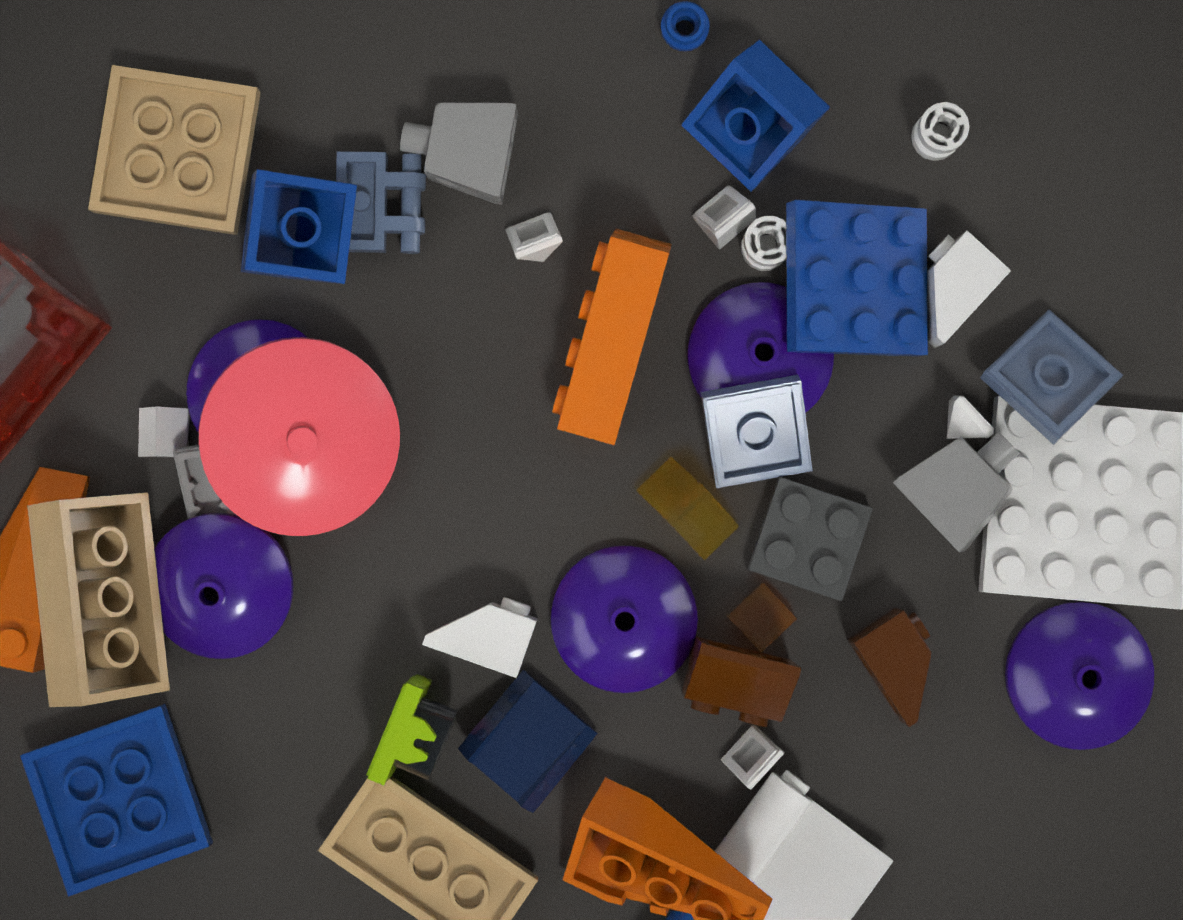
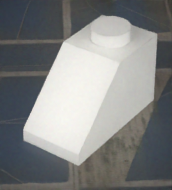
(958, 283)
(489, 636)

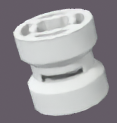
(930, 136)
(761, 251)

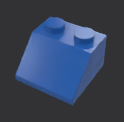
(755, 114)
(298, 227)

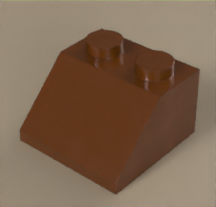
(739, 681)

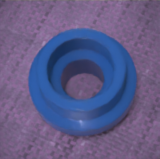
(689, 12)

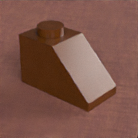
(896, 660)

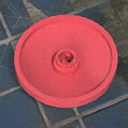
(299, 436)

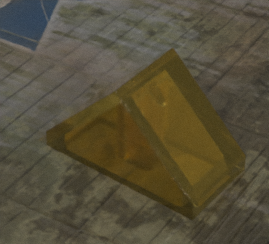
(688, 508)

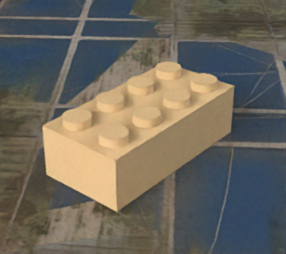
(98, 599)

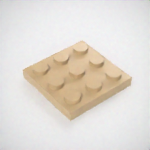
(174, 150)

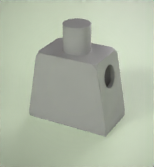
(466, 147)
(960, 487)

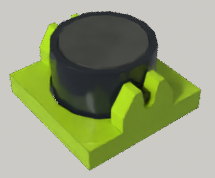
(413, 733)

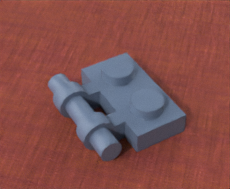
(370, 216)

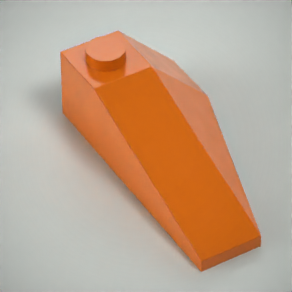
(19, 611)
(645, 855)

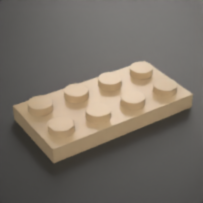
(425, 857)

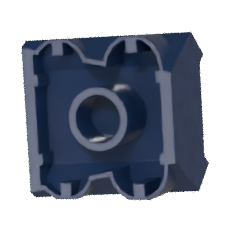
(527, 741)

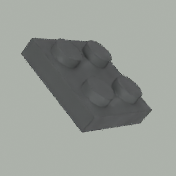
(810, 538)

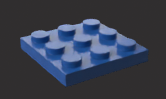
(856, 279)
(116, 800)

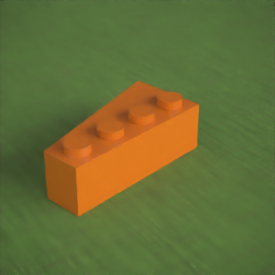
(613, 335)

